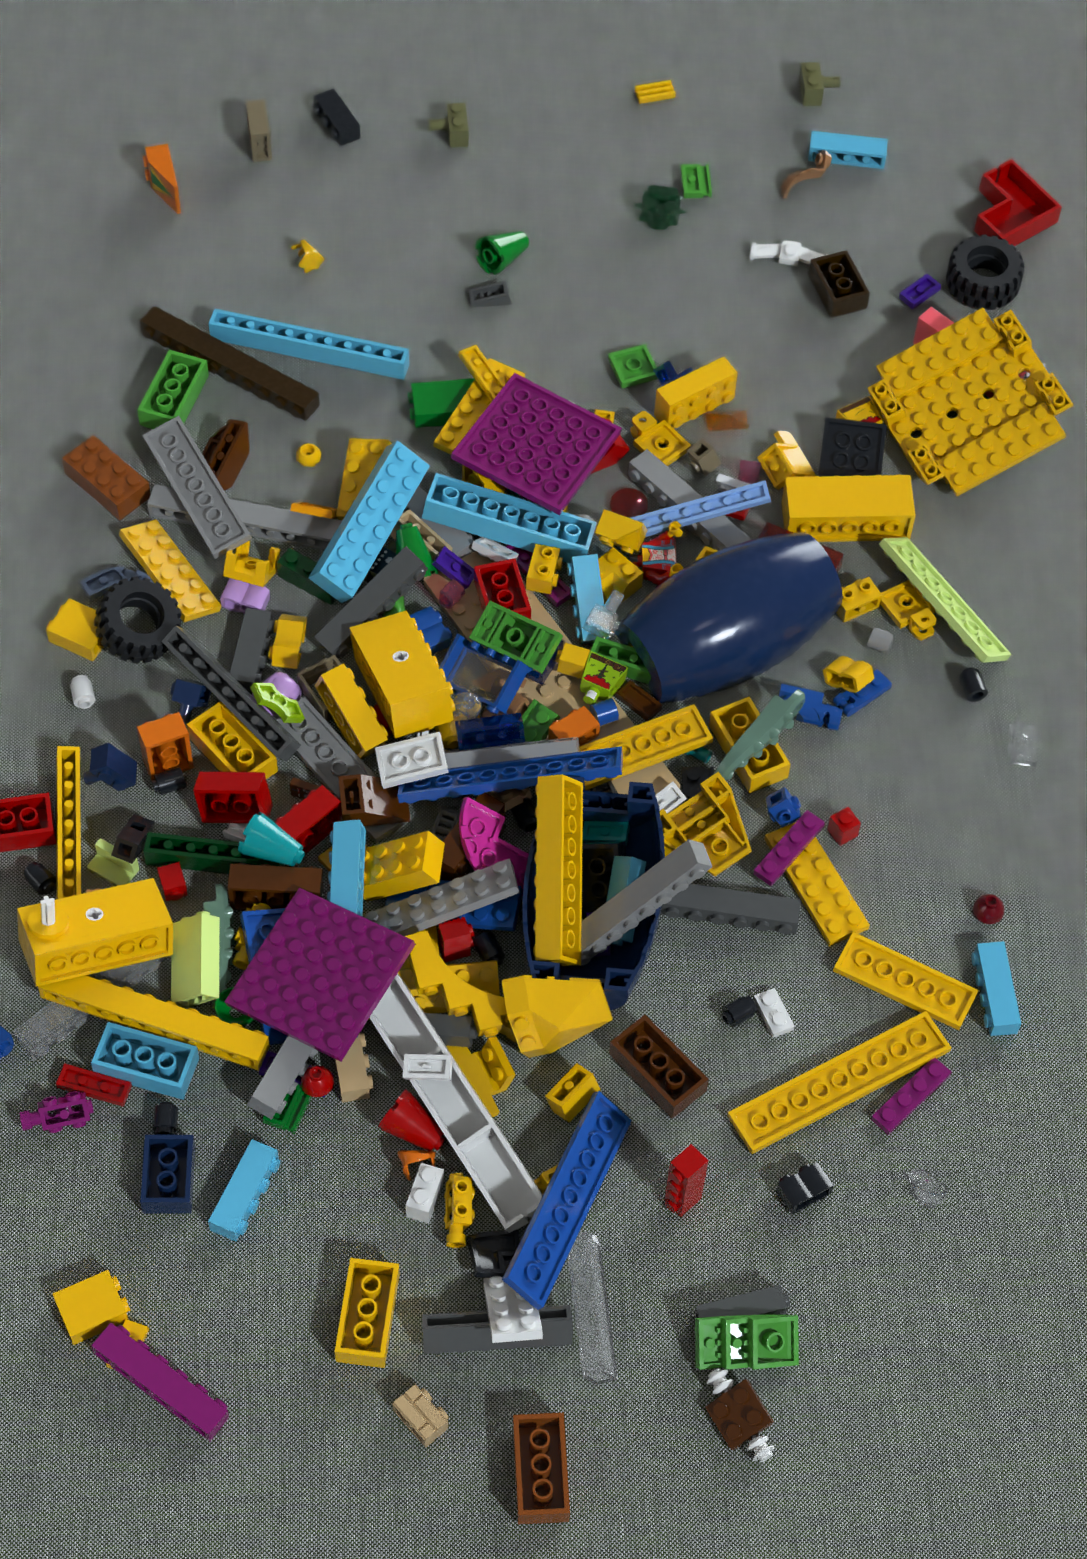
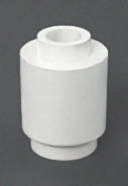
(82, 692)

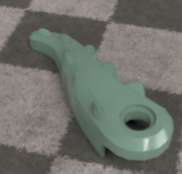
(762, 732)
(221, 909)

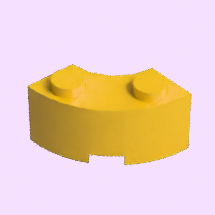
(290, 635)

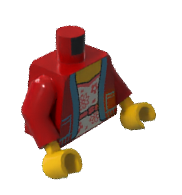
(659, 556)

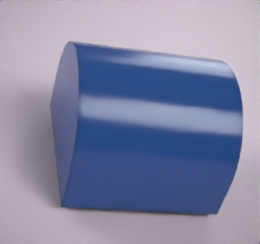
(605, 711)

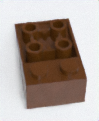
(366, 800)

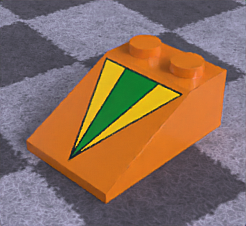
(162, 174)

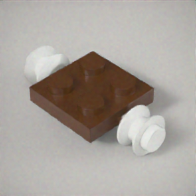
(739, 1415)

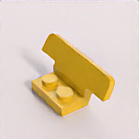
(784, 460)
(485, 1070)

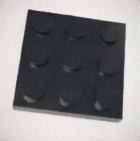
(852, 448)

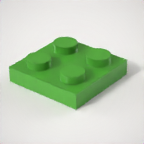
(633, 366)

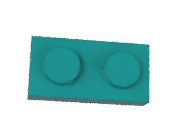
(605, 831)

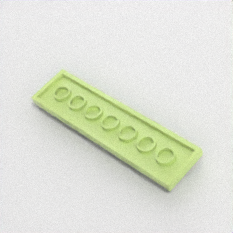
(944, 600)

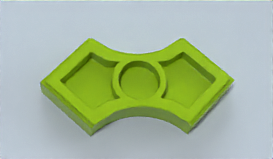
(269, 696)

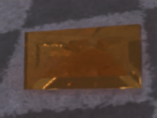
(727, 421)

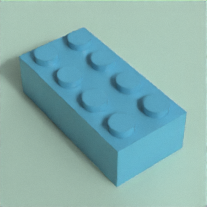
(146, 1060)

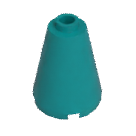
(270, 842)

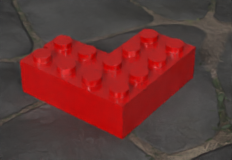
(1019, 205)

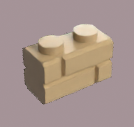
(421, 1415)

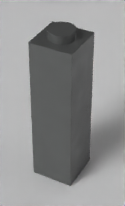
(759, 1302)

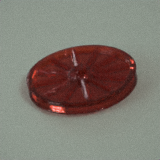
(629, 502)

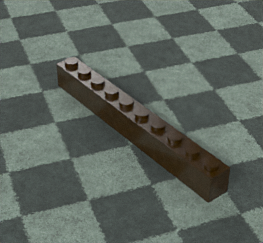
(231, 363)

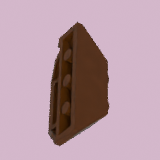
(228, 451)

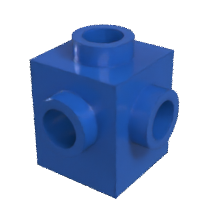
(783, 807)

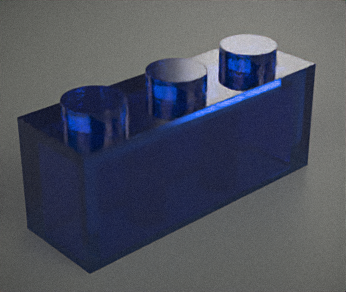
(490, 731)

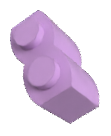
(242, 595)

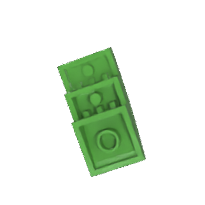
(746, 1341)

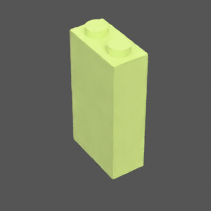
(195, 960)

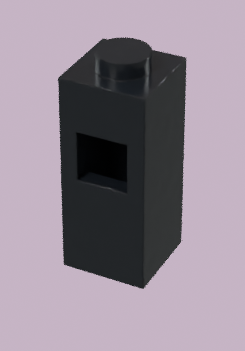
(132, 838)

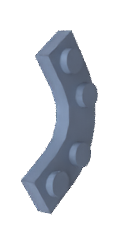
(100, 582)

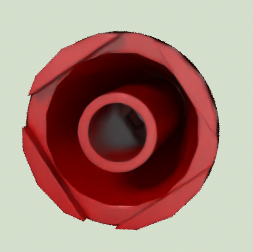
(412, 1123)

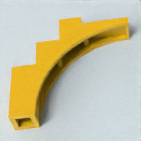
(459, 997)

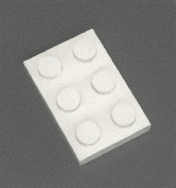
(411, 760)

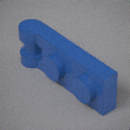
(864, 696)

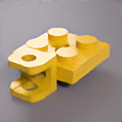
(651, 434)
(917, 615)

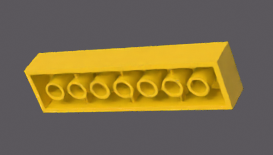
(558, 870)

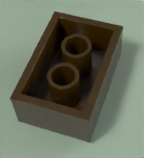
(838, 284)

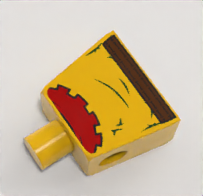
(861, 410)

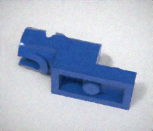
(813, 710)

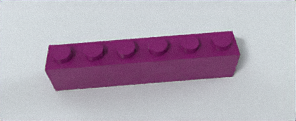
(160, 1381)

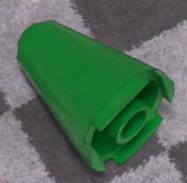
(500, 250)
(411, 537)

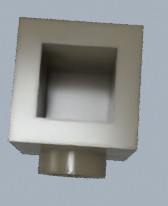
(703, 457)

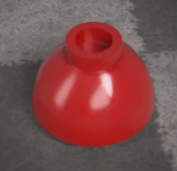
(317, 1081)

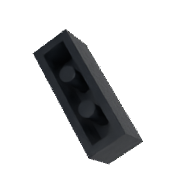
(336, 117)

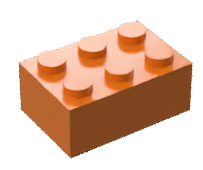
(165, 744)

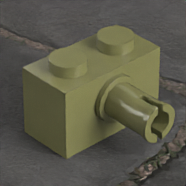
(813, 83)
(455, 124)

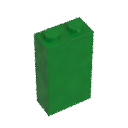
(436, 400)

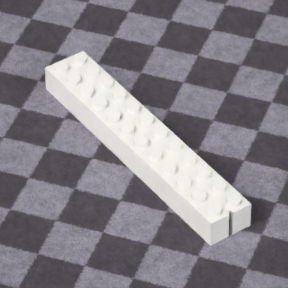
(459, 1111)

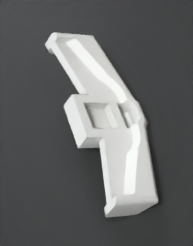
(788, 252)

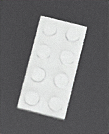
(509, 1313)

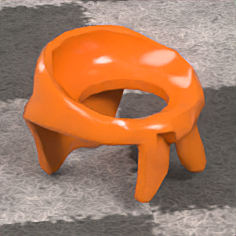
(412, 1156)

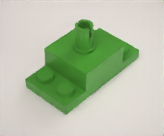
(516, 636)

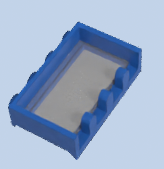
(483, 673)

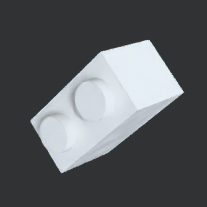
(424, 1193)

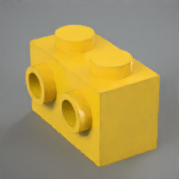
(543, 569)
(859, 599)
(572, 1092)

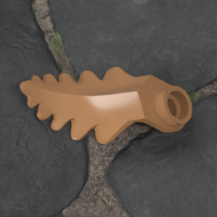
(822, 162)

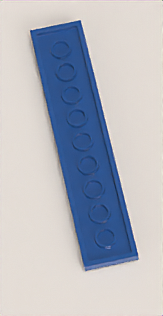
(513, 774)
(567, 1201)

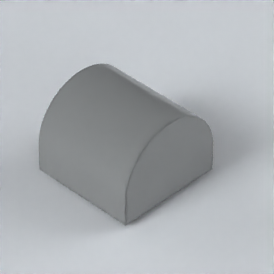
(880, 640)

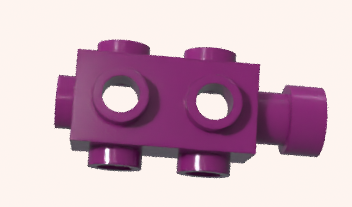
(64, 1114)

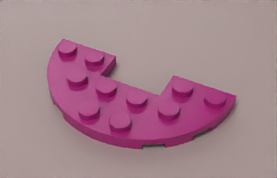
(480, 841)

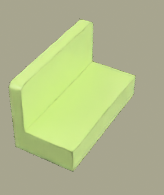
(111, 868)

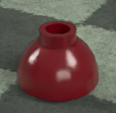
(988, 909)

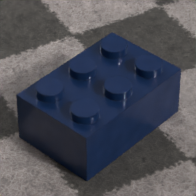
(168, 1174)

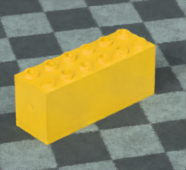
(849, 507)

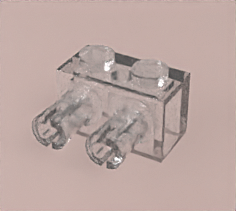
(603, 619)

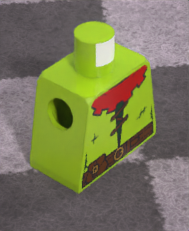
(601, 678)

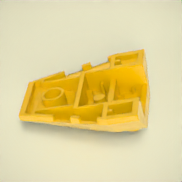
(712, 820)
(553, 1011)

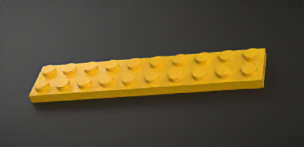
(838, 1082)

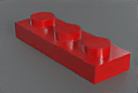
(94, 1084)

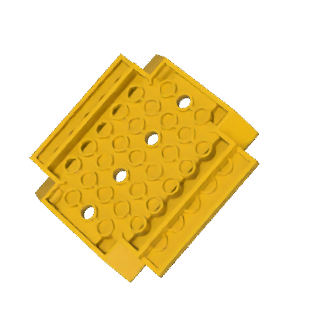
(952, 375)

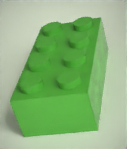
(173, 389)

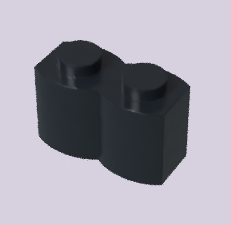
(804, 1187)

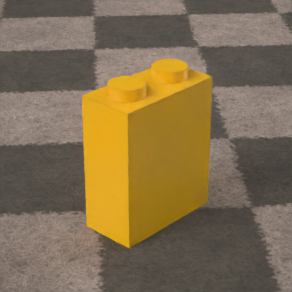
(75, 630)
(91, 1306)

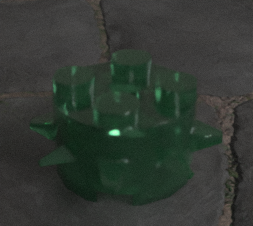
(660, 207)

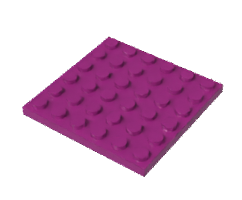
(536, 443)
(320, 974)

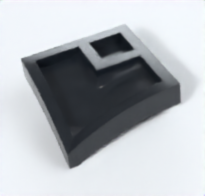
(492, 1252)

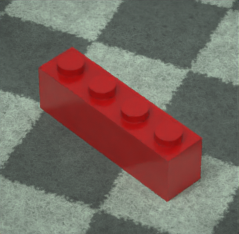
(685, 1180)

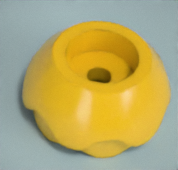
(305, 459)

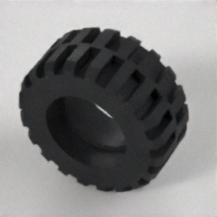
(989, 254)
(145, 596)

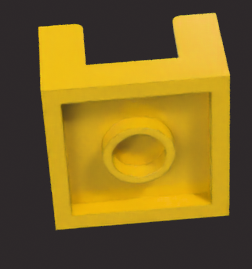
(250, 569)

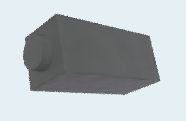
(454, 1030)

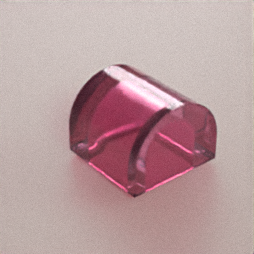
(749, 471)
(451, 594)

